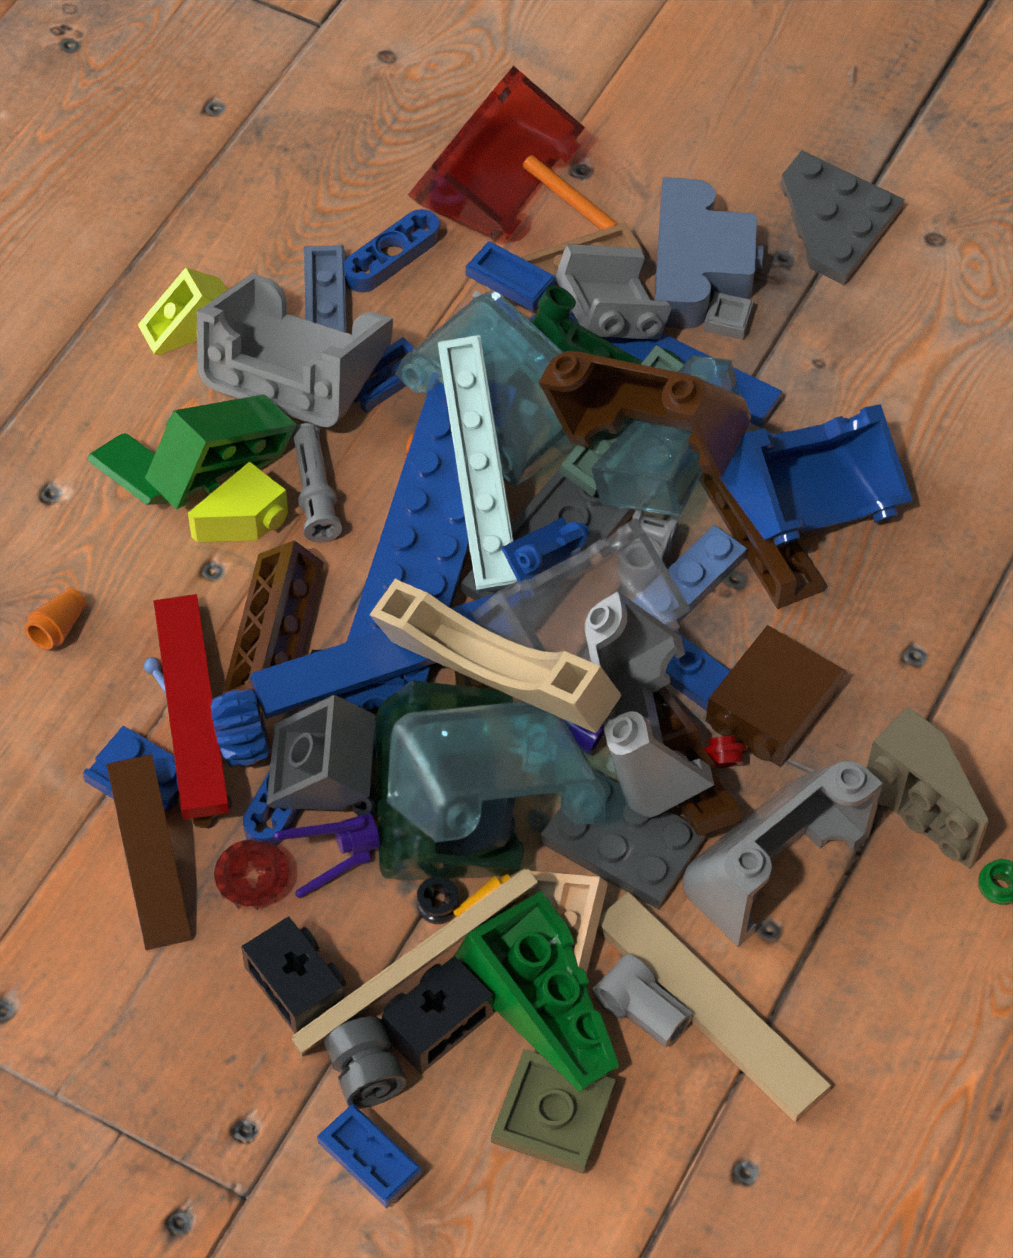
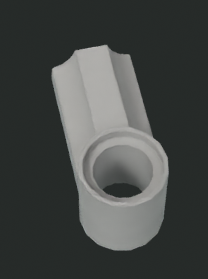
(633, 992)

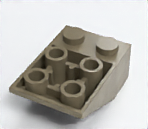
(928, 786)

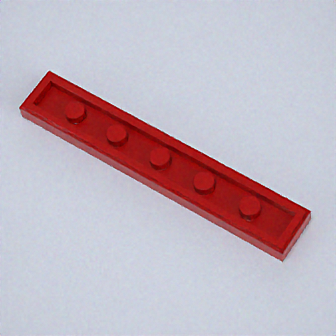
(189, 707)

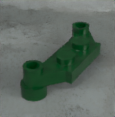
(568, 335)

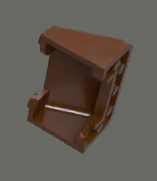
(600, 392)

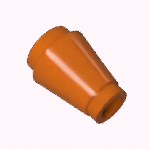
(55, 619)

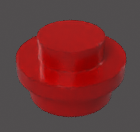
(725, 751)

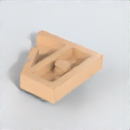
(578, 903)

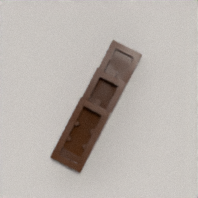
(714, 806)
(149, 852)

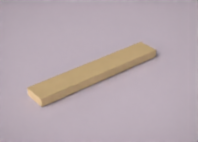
(414, 961)
(715, 1008)

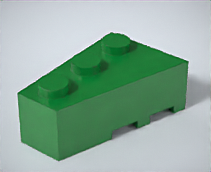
(215, 442)

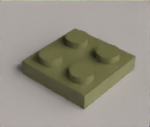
(550, 1116)

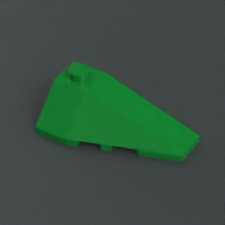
(540, 989)

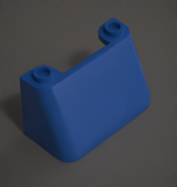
(818, 476)

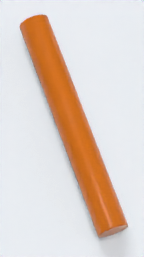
(568, 193)

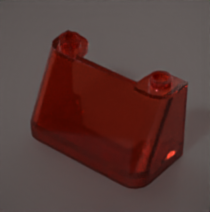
(481, 170)

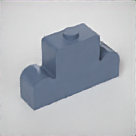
(701, 251)

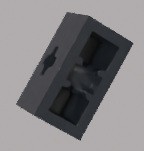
(293, 973)
(430, 1035)

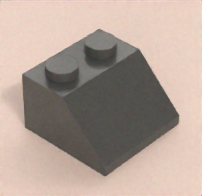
(322, 757)

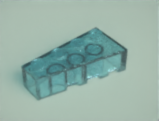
(653, 463)

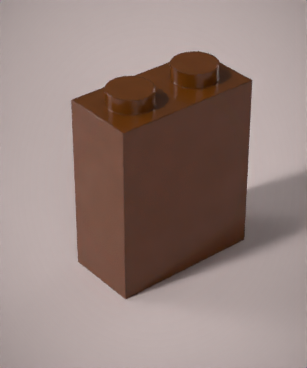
(773, 696)

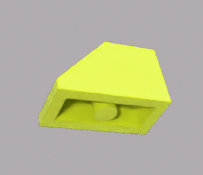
(174, 316)
(240, 508)

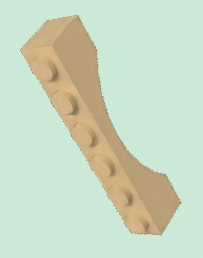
(546, 680)

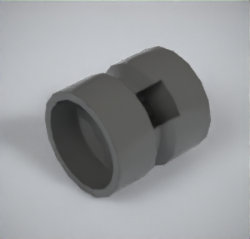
(363, 1057)

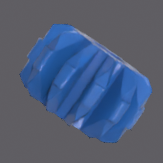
(240, 727)

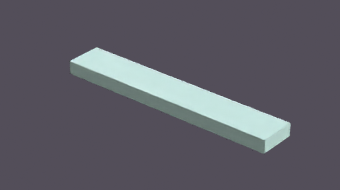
(477, 461)

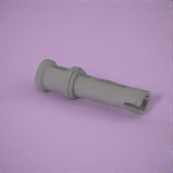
(317, 496)

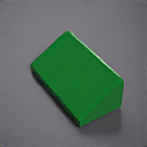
(127, 464)

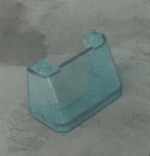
(514, 362)
(467, 755)

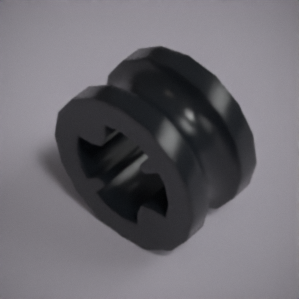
(427, 889)

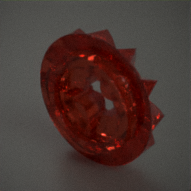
(265, 859)

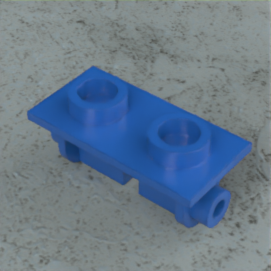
(545, 548)

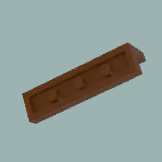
(763, 556)
(285, 617)

